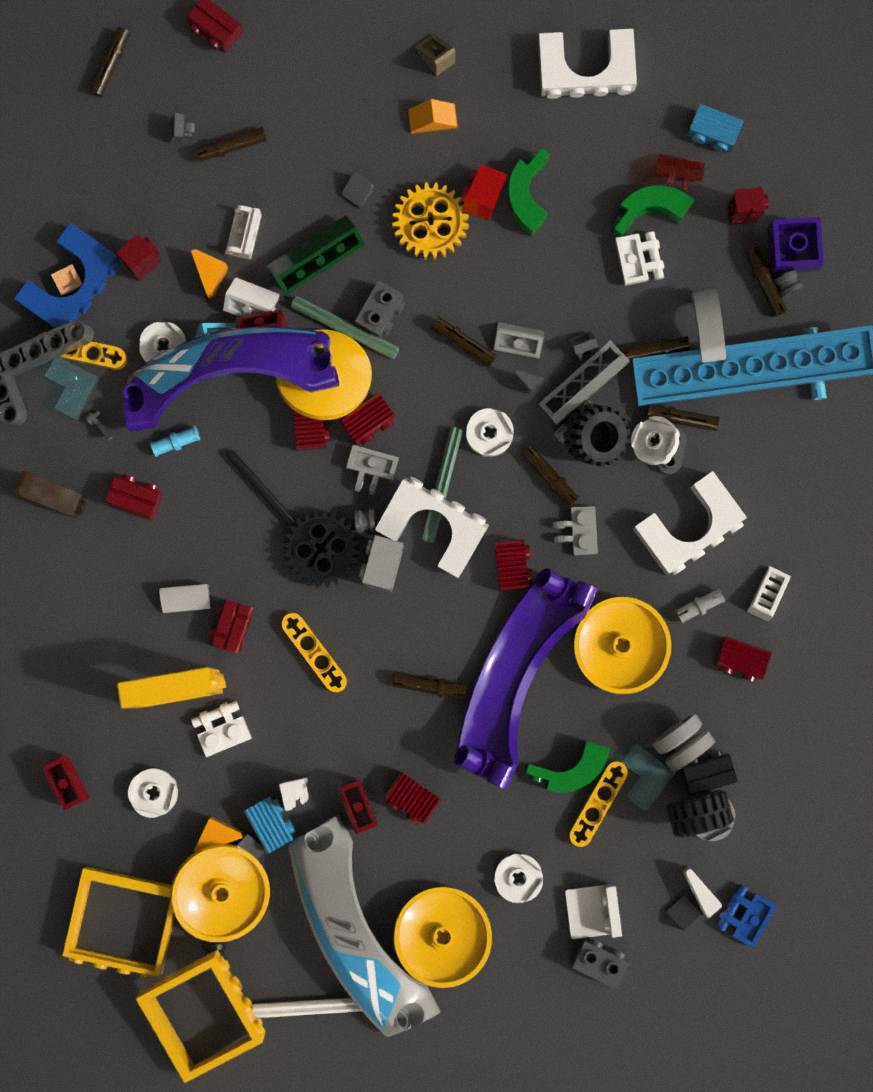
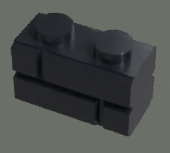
(709, 773)

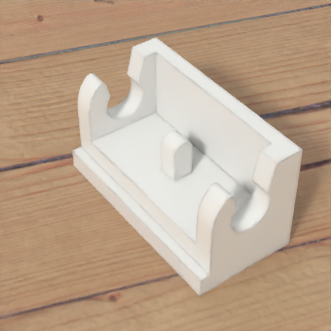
(243, 232)
(248, 299)
(293, 791)

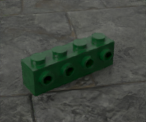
(315, 255)

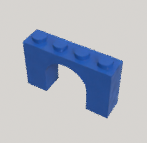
(98, 265)

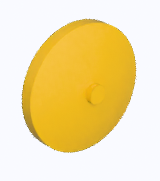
(354, 382)
(622, 645)
(220, 893)
(442, 937)

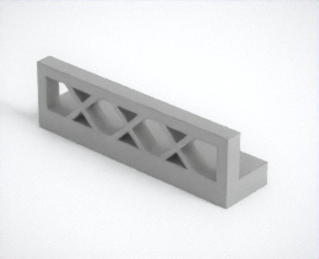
(592, 386)

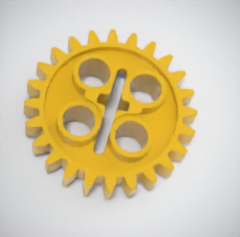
(428, 200)

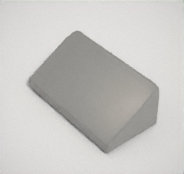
(518, 340)
(185, 598)

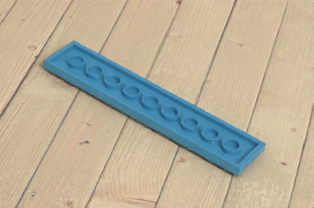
(755, 366)

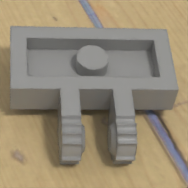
(371, 463)
(583, 531)

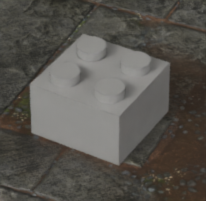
(382, 563)

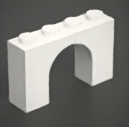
(559, 79)
(722, 514)
(466, 528)

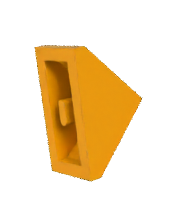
(432, 116)
(210, 270)
(217, 833)

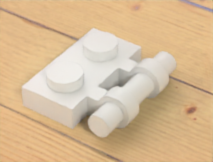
(632, 258)
(223, 736)

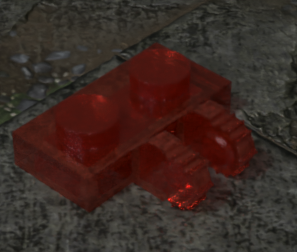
(678, 167)

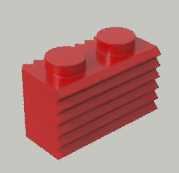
(484, 191)

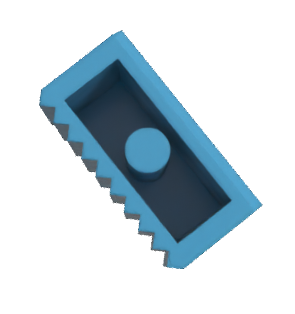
(715, 128)
(270, 824)

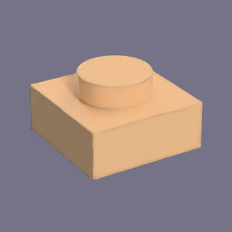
(67, 280)

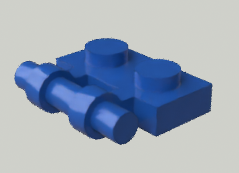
(753, 920)

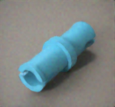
(175, 441)

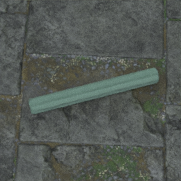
(345, 327)
(443, 481)

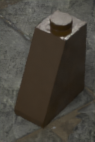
(50, 495)

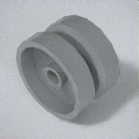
(683, 742)

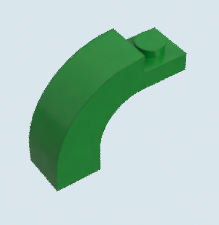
(657, 199)
(522, 206)
(582, 773)

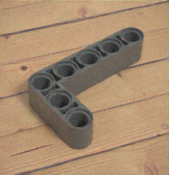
(28, 361)

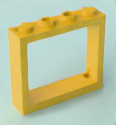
(171, 688)
(103, 960)
(167, 1034)

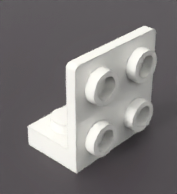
(593, 911)

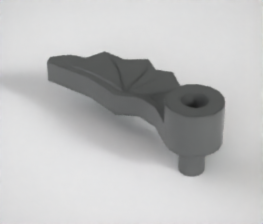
(91, 418)

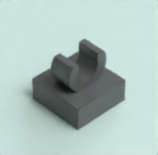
(179, 129)
(583, 343)

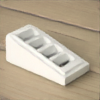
(760, 611)
(707, 901)

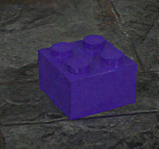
(795, 245)

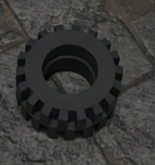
(613, 436)
(700, 813)

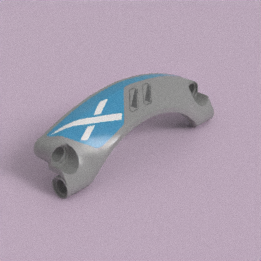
(366, 972)

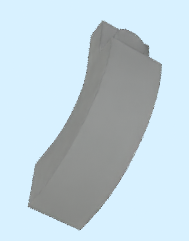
(709, 325)

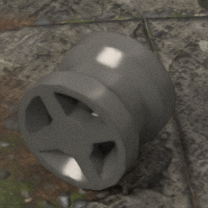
(788, 284)
(365, 520)

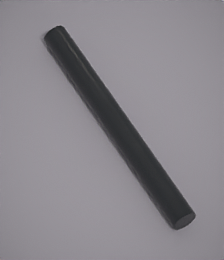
(260, 487)

